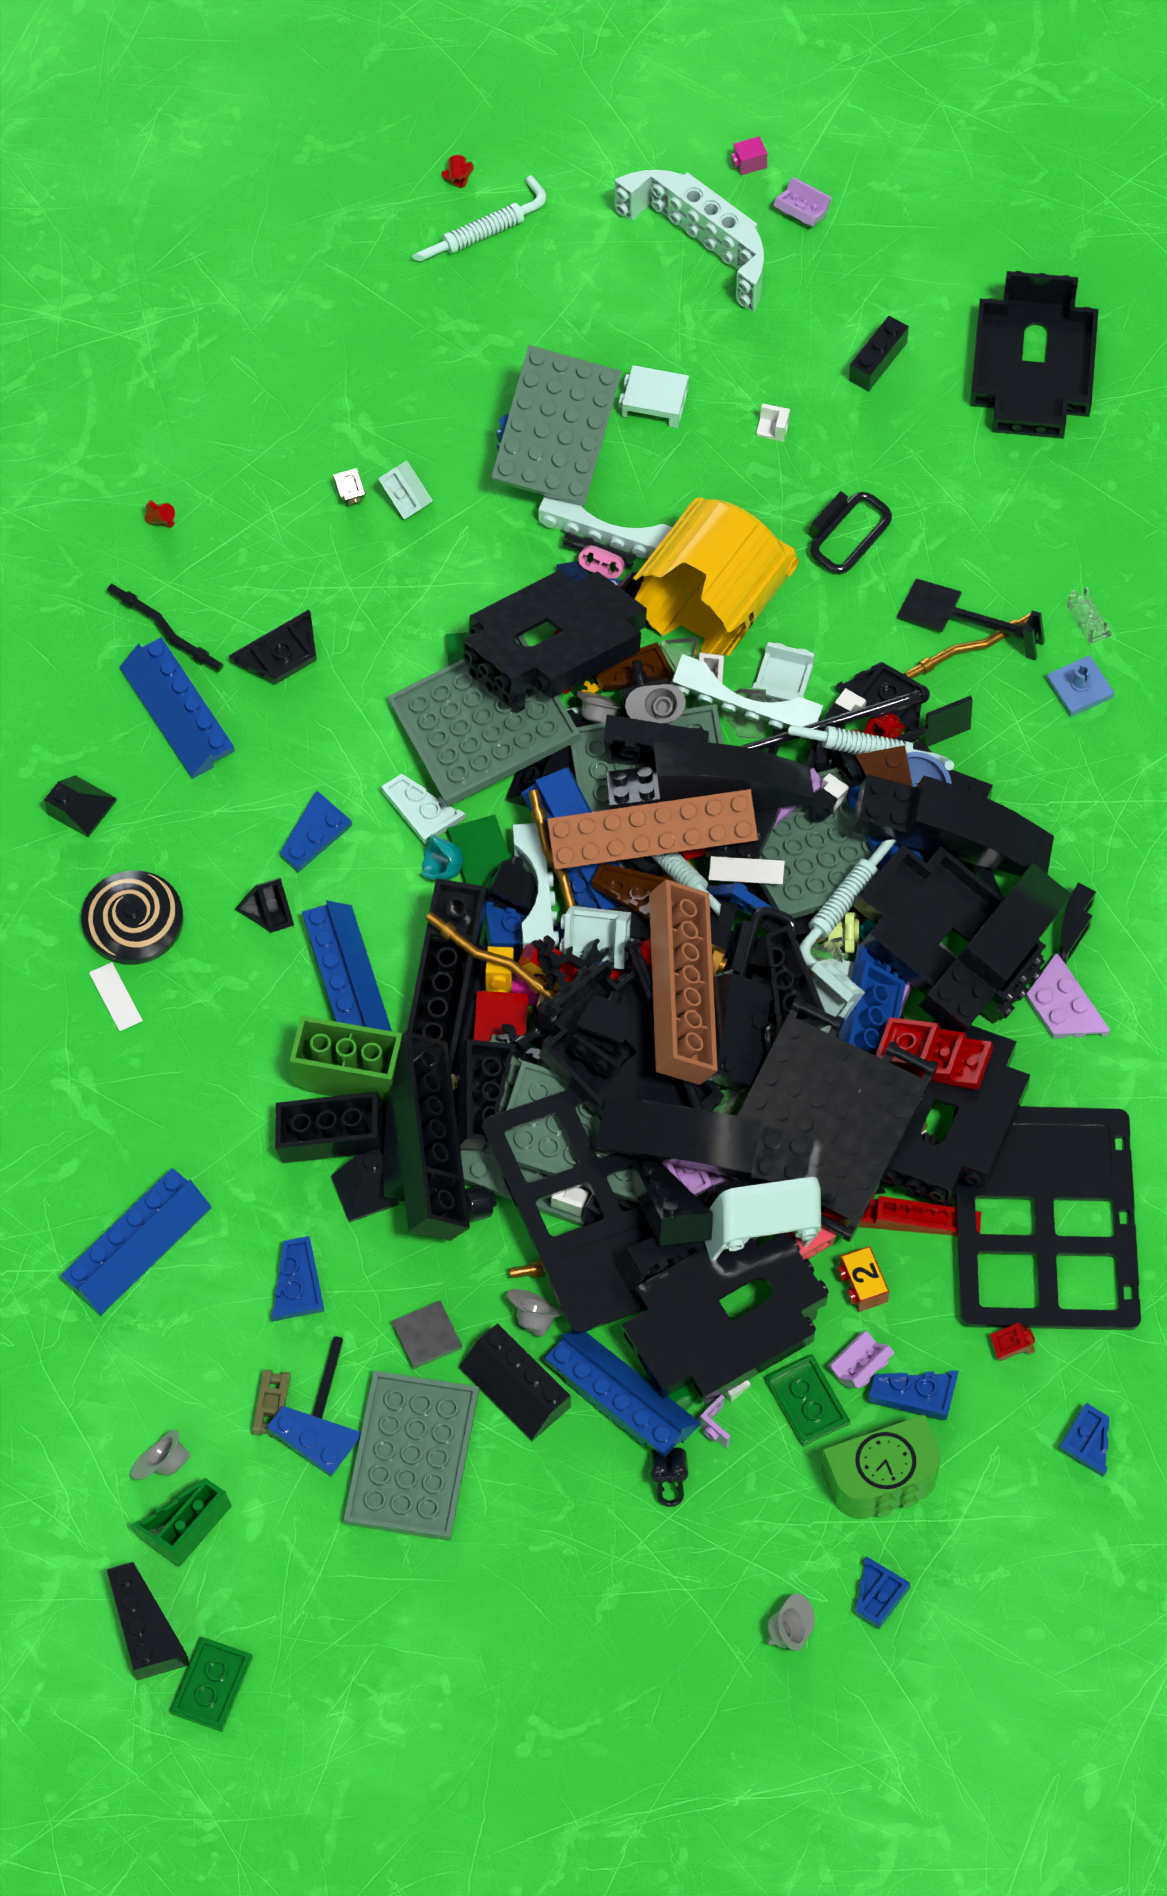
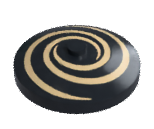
(132, 917)

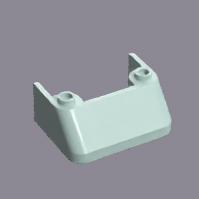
(765, 1211)

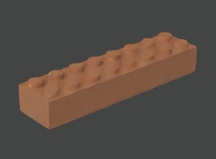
(652, 829)
(682, 982)

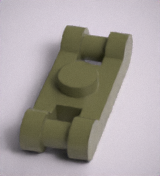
(270, 1399)

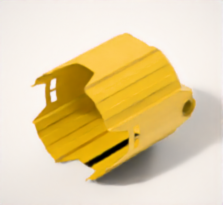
(714, 574)

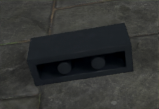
(878, 353)

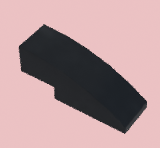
(1076, 920)

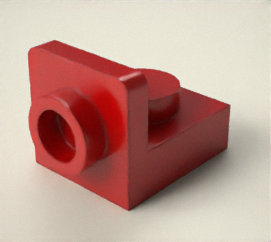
(1013, 1341)

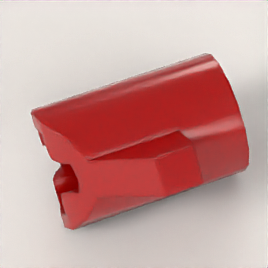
(458, 171)
(160, 514)

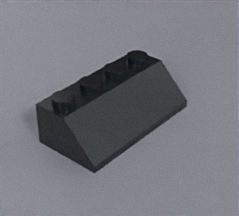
(557, 761)
(515, 1382)

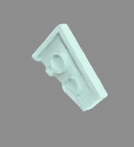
(421, 809)

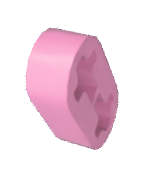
(604, 557)

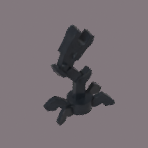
(551, 962)
(523, 1043)

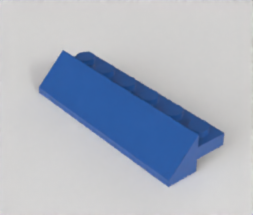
(176, 707)
(563, 797)
(345, 966)
(881, 1000)
(136, 1241)
(621, 1392)

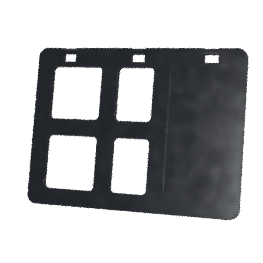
(1048, 1159)
(585, 1259)

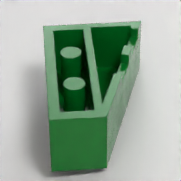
(184, 1522)

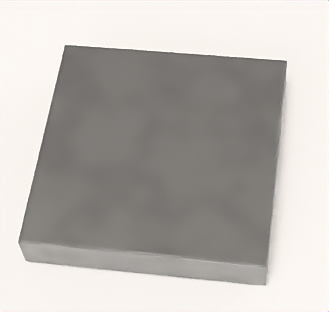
(426, 1334)

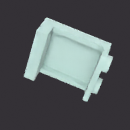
(655, 393)
(784, 672)
(588, 924)
(835, 990)

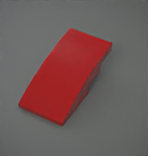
(498, 1009)
(959, 1059)

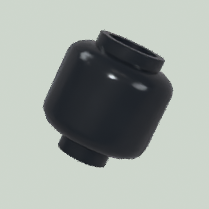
(480, 1203)

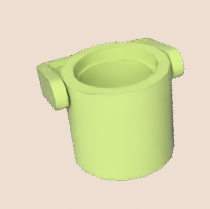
(849, 931)

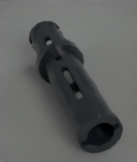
(580, 543)

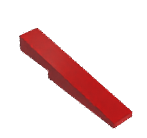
(907, 1216)

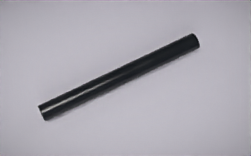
(327, 1377)

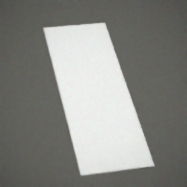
(746, 870)
(115, 996)

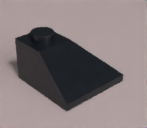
(78, 804)
(362, 1186)

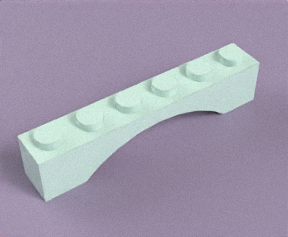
(577, 521)
(697, 679)
(541, 918)

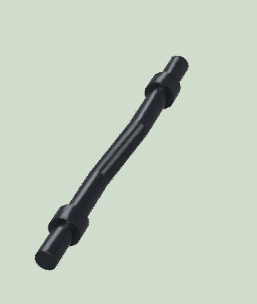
(131, 600)

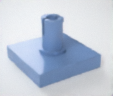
(1080, 686)

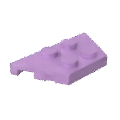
(1063, 1003)

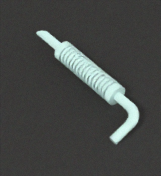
(486, 226)
(858, 742)
(685, 874)
(842, 900)

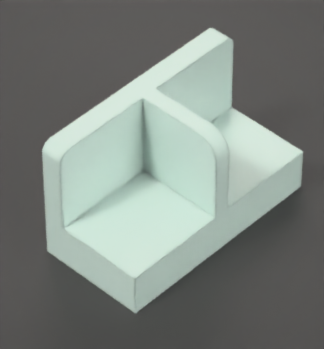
(405, 489)

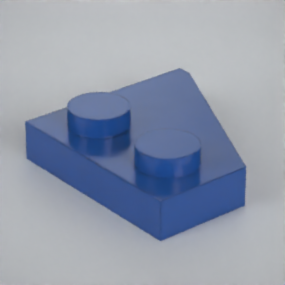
(1088, 1439)
(879, 1593)

